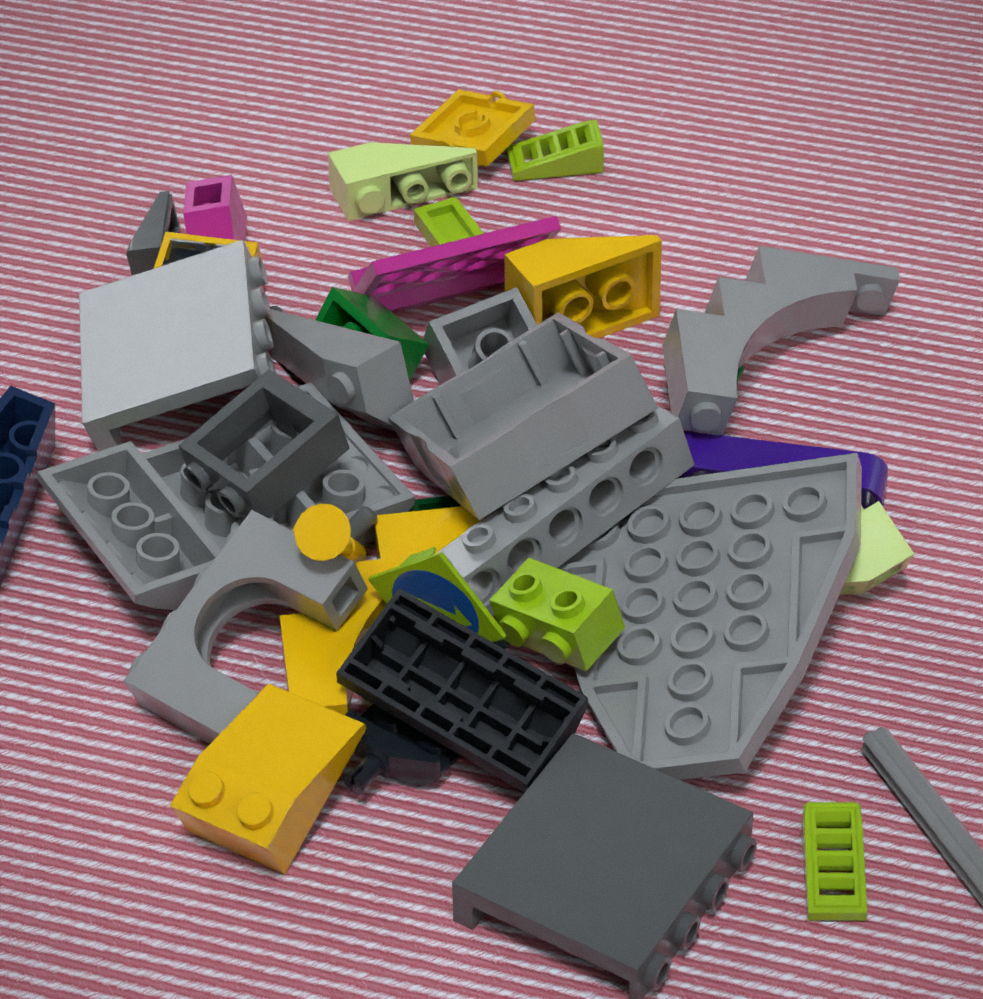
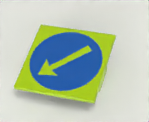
(439, 585)

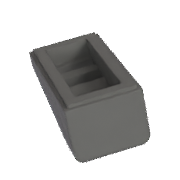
(148, 239)

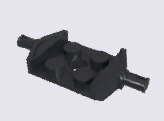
(397, 750)

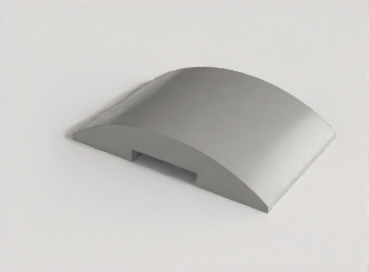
(163, 531)

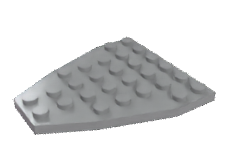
(719, 608)

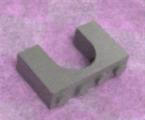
(252, 569)

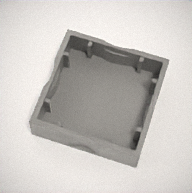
(522, 414)

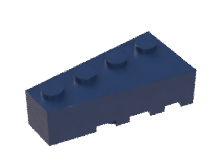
(25, 448)

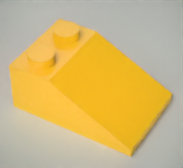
(591, 280)
(267, 776)

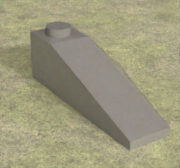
(345, 365)

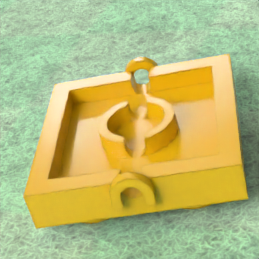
(476, 122)

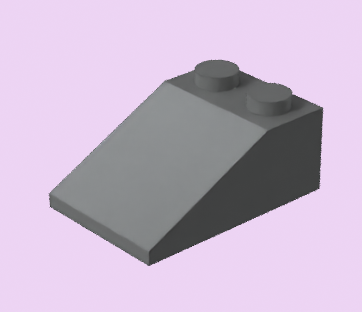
(475, 333)

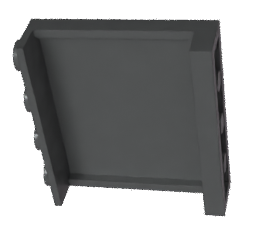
(608, 862)

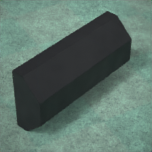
(462, 690)

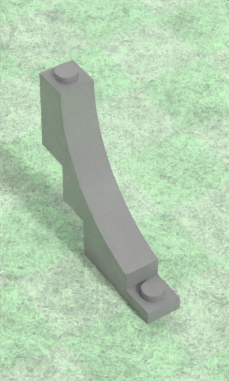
(779, 298)

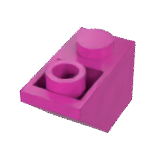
(214, 209)

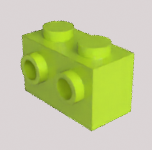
(557, 614)

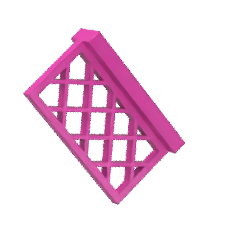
(447, 268)

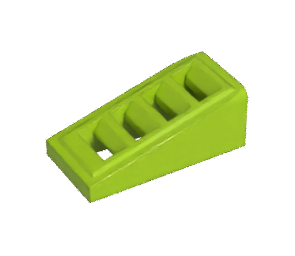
(559, 153)
(834, 827)

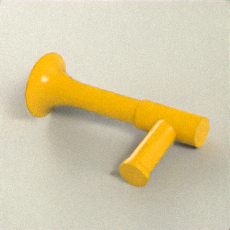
(325, 533)

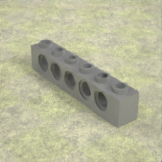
(572, 504)

